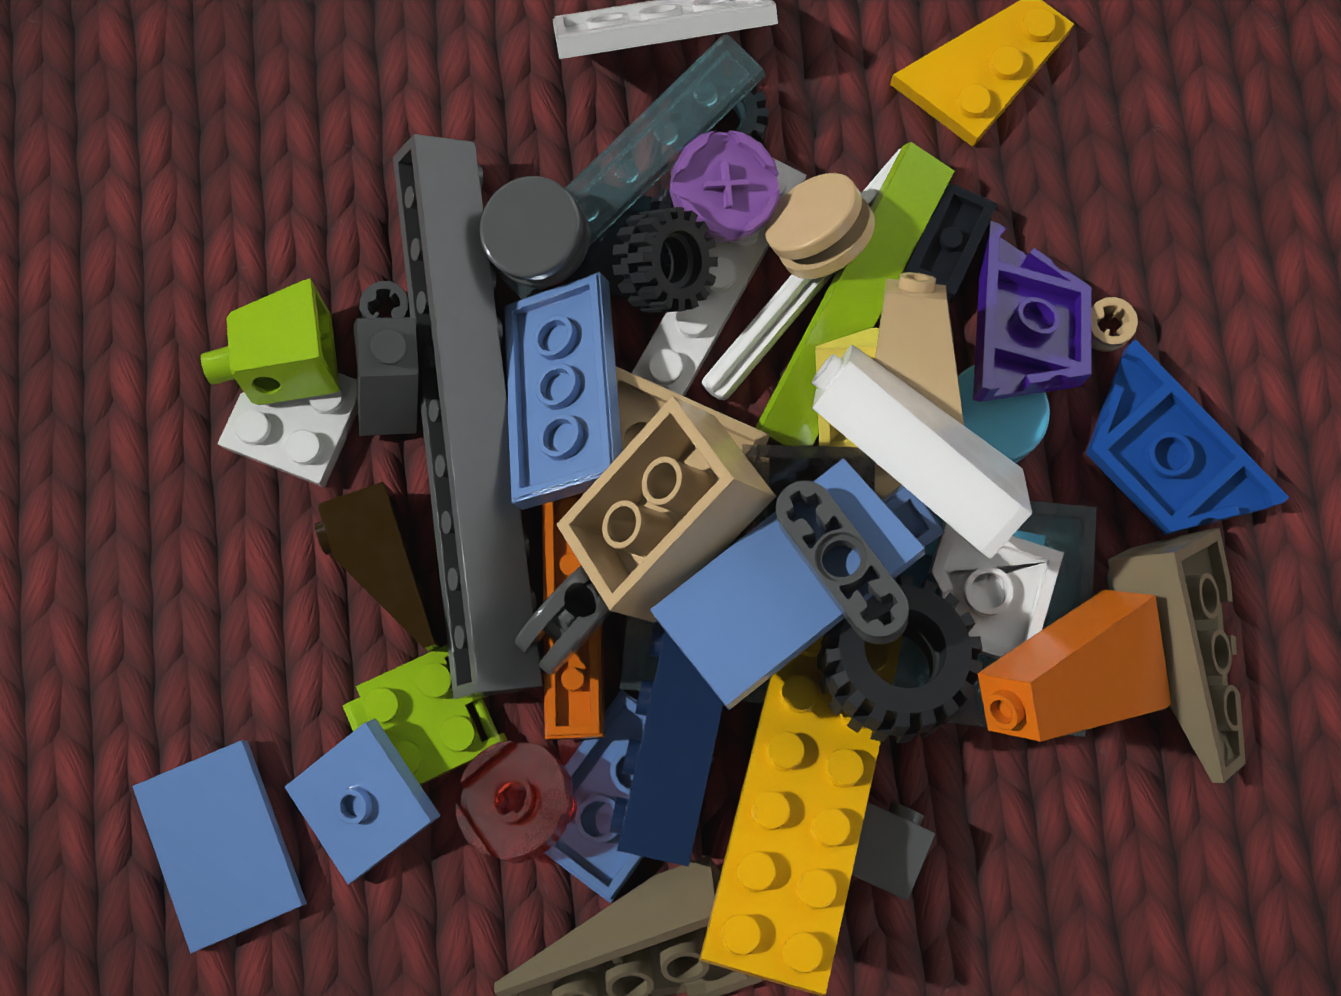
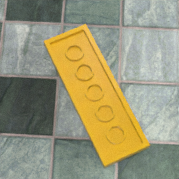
(795, 831)

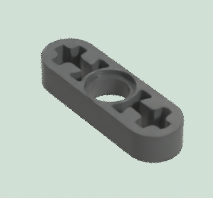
(882, 588)

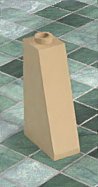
(918, 348)

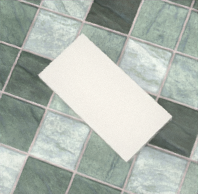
(656, 23)

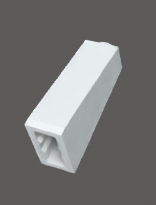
(924, 449)

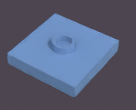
(362, 801)

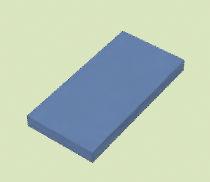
(561, 391)
(762, 602)

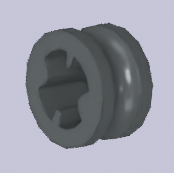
(373, 295)

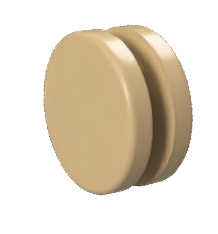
(820, 226)

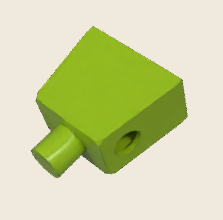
(278, 347)

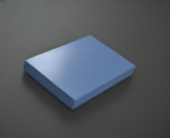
(597, 780)
(219, 845)

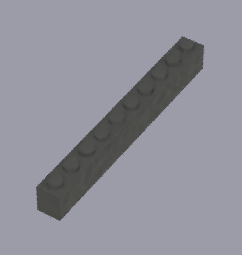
(465, 418)

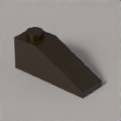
(374, 548)

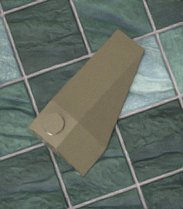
(1190, 585)
(636, 945)

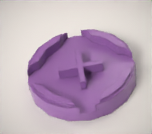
(727, 183)

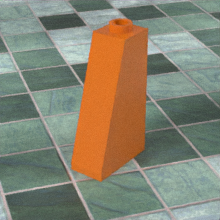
(1080, 670)

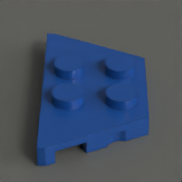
(1172, 452)

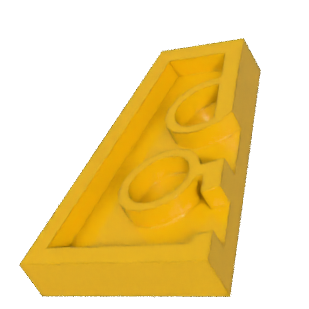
(985, 68)

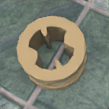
(1126, 316)

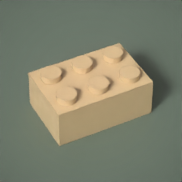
(663, 509)

